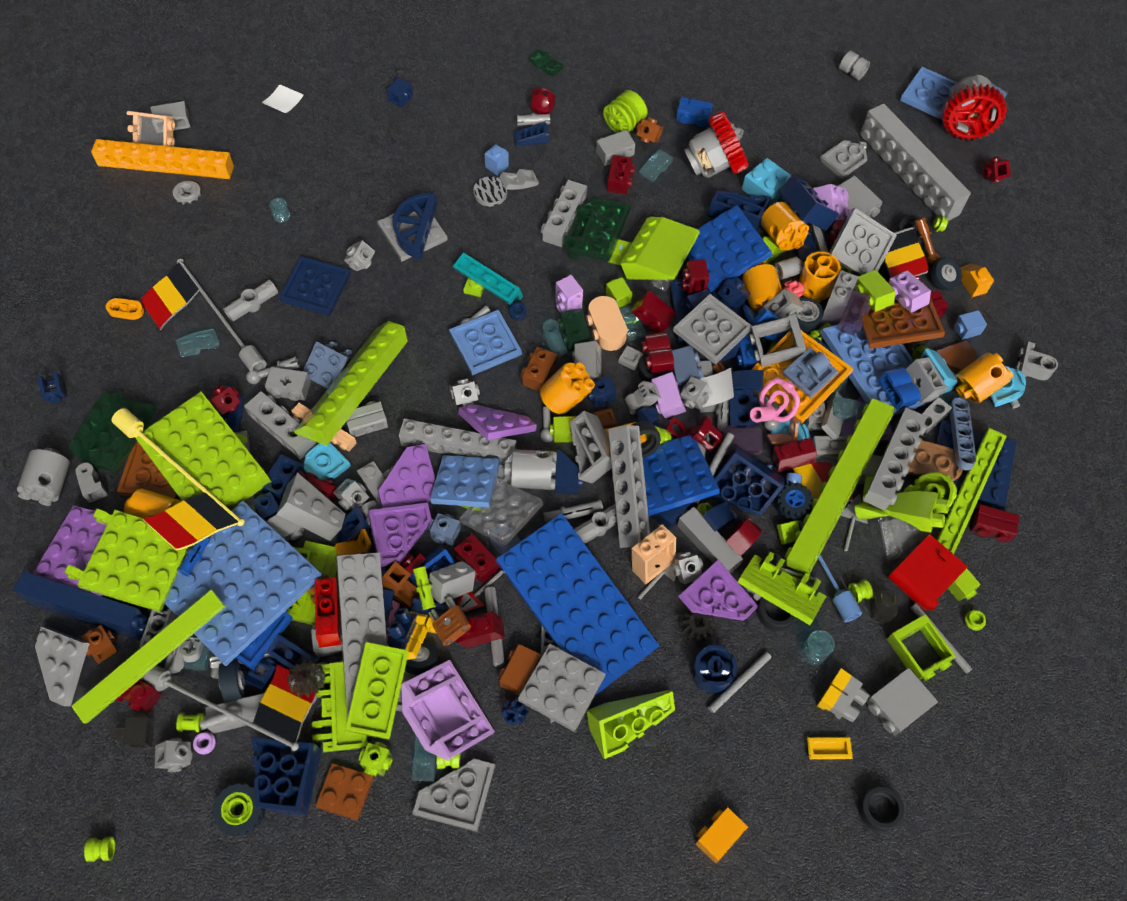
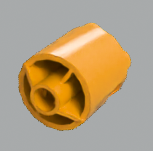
(784, 226)
(819, 275)
(763, 285)
(982, 378)
(566, 388)
(148, 503)

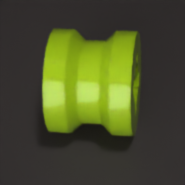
(861, 590)

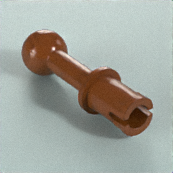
(924, 233)

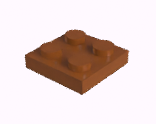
(345, 792)

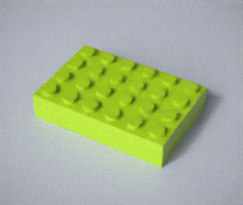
(206, 450)

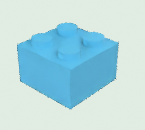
(766, 181)

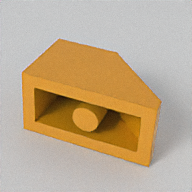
(976, 279)

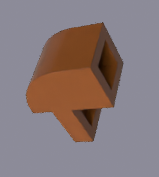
(396, 580)

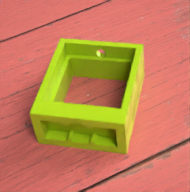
(934, 638)

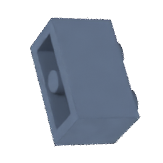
(686, 365)

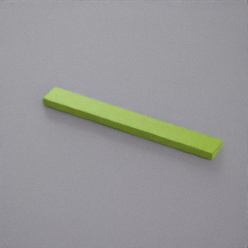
(971, 490)
(148, 656)

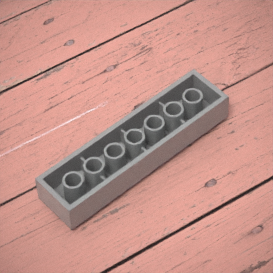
(914, 163)
(360, 612)

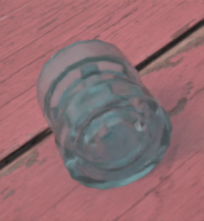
(279, 210)

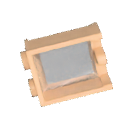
(152, 128)

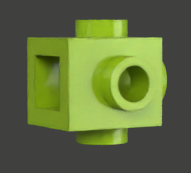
(379, 765)

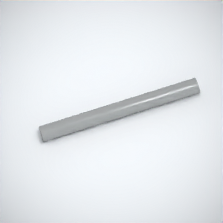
(720, 454)
(958, 659)
(739, 682)

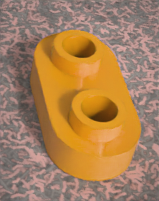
(127, 308)

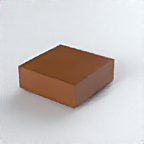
(607, 418)

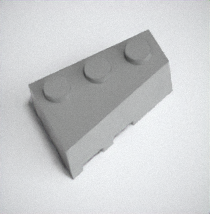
(591, 447)

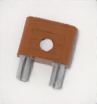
(450, 624)

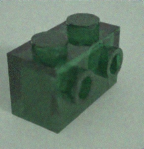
(574, 328)

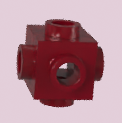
(996, 169)
(219, 402)

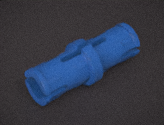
(187, 565)

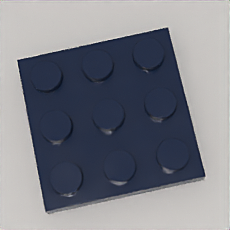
(315, 286)

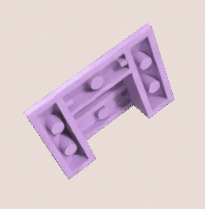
(443, 712)

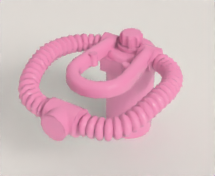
(767, 412)

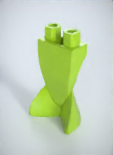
(913, 507)

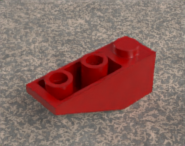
(327, 612)

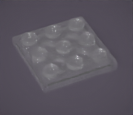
(507, 513)

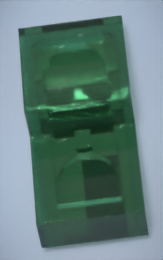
(544, 62)

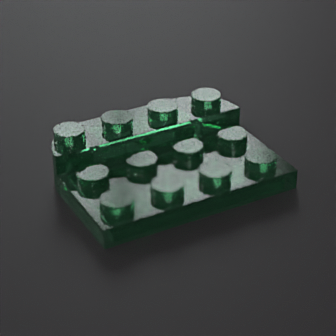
(596, 229)
(100, 440)

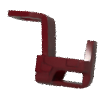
(698, 432)

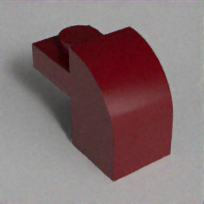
(743, 535)

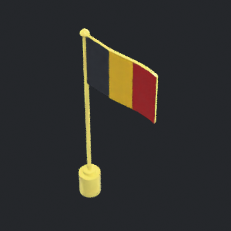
(190, 519)

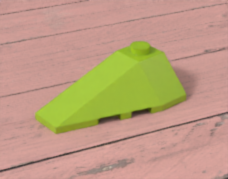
(623, 720)

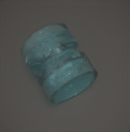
(818, 647)

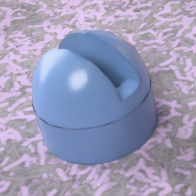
(793, 478)

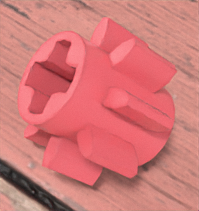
(795, 287)

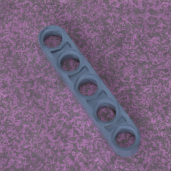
(958, 438)

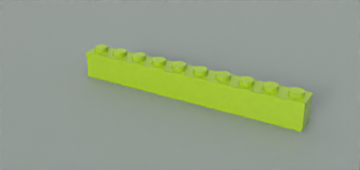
(839, 487)

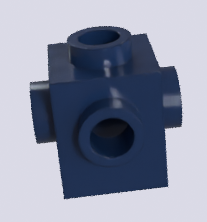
(733, 292)
(603, 392)

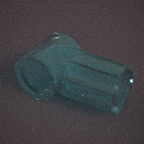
(553, 339)

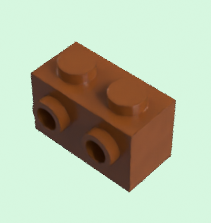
(539, 369)

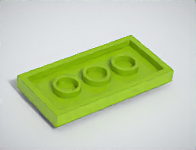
(377, 691)

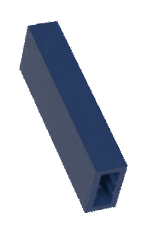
(81, 605)

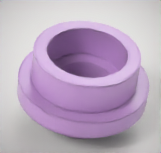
(197, 743)

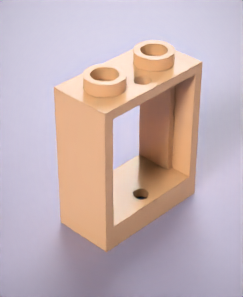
(646, 556)

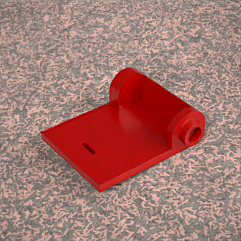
(925, 575)

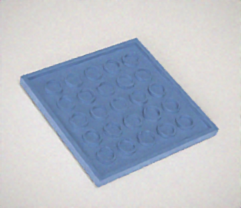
(251, 574)

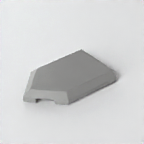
(845, 157)

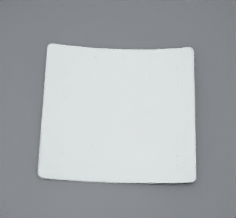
(283, 99)
(720, 387)

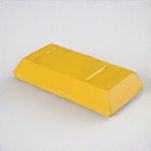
(829, 748)

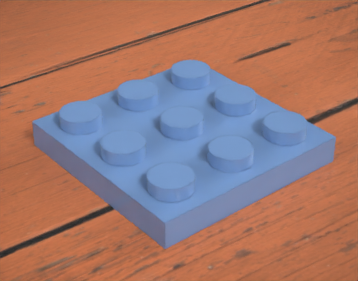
(928, 92)
(485, 342)
(465, 481)

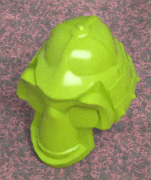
(937, 483)

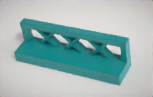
(487, 279)

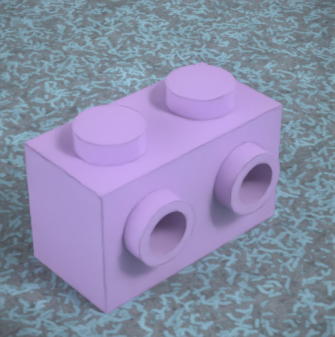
(910, 291)
(568, 294)
(670, 401)

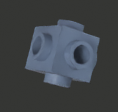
(445, 529)

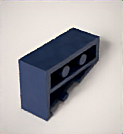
(807, 203)
(750, 205)

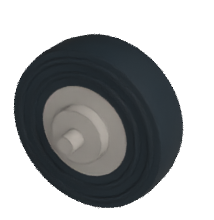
(946, 274)
(425, 660)

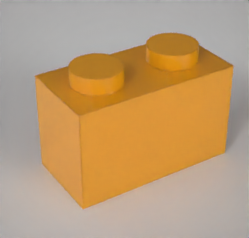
(721, 834)

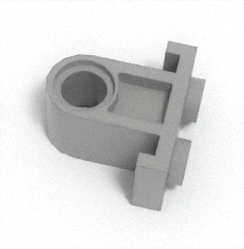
(1035, 363)

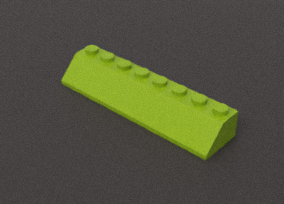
(353, 384)

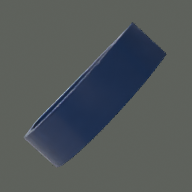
(412, 204)

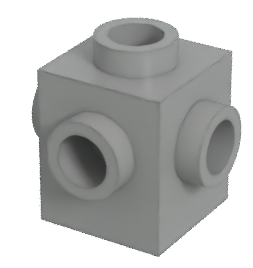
(359, 256)
(457, 392)
(695, 393)
(351, 494)
(687, 567)
(173, 754)

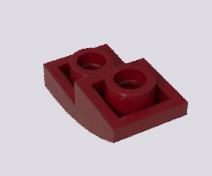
(410, 562)

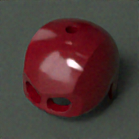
(541, 103)

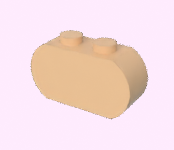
(606, 323)

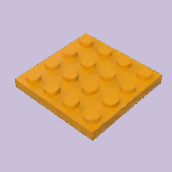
(807, 405)

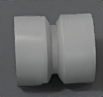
(854, 65)

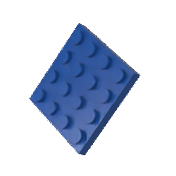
(729, 247)
(677, 475)

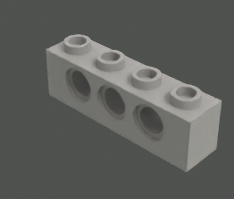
(564, 213)
(257, 410)

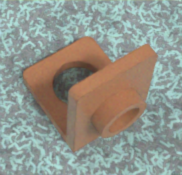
(781, 439)

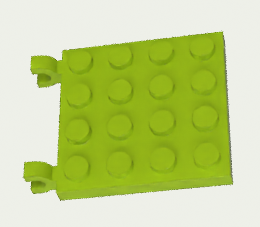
(130, 562)

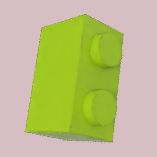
(878, 288)

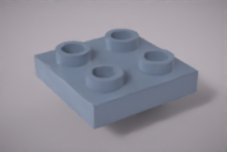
(810, 372)

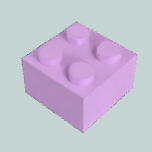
(837, 199)

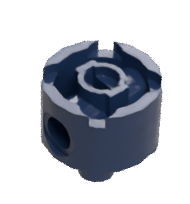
(714, 669)

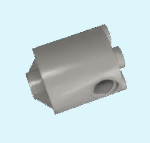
(531, 469)
(43, 476)

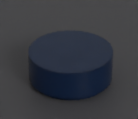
(517, 311)

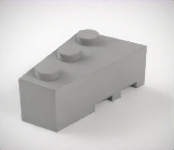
(310, 509)

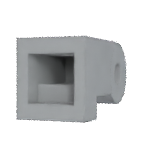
(642, 397)
(935, 413)
(90, 487)

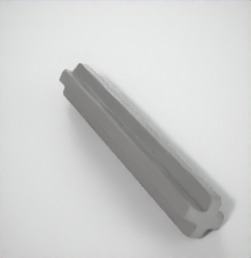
(496, 646)

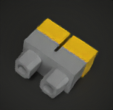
(840, 695)

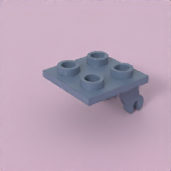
(325, 363)

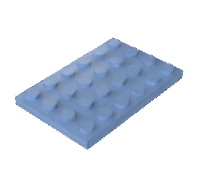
(868, 363)

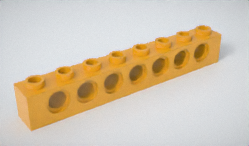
(162, 159)

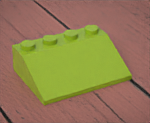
(658, 250)

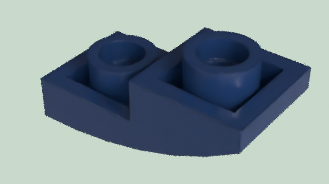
(807, 249)
(747, 379)
(720, 516)

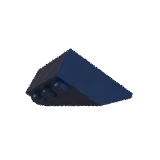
(747, 483)
(284, 776)

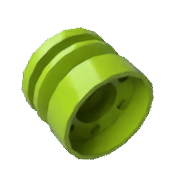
(625, 111)

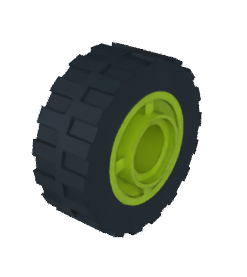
(224, 810)

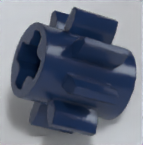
(648, 414)
(514, 711)

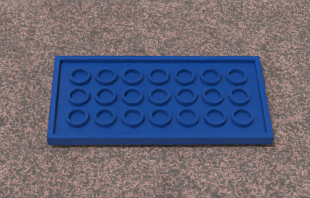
(577, 600)

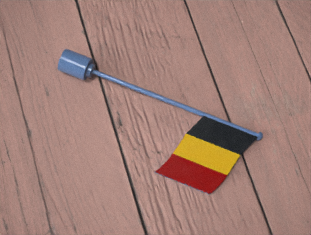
(813, 478)

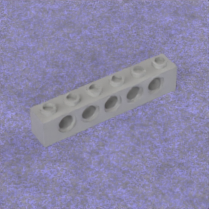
(454, 441)
(895, 459)
(629, 485)

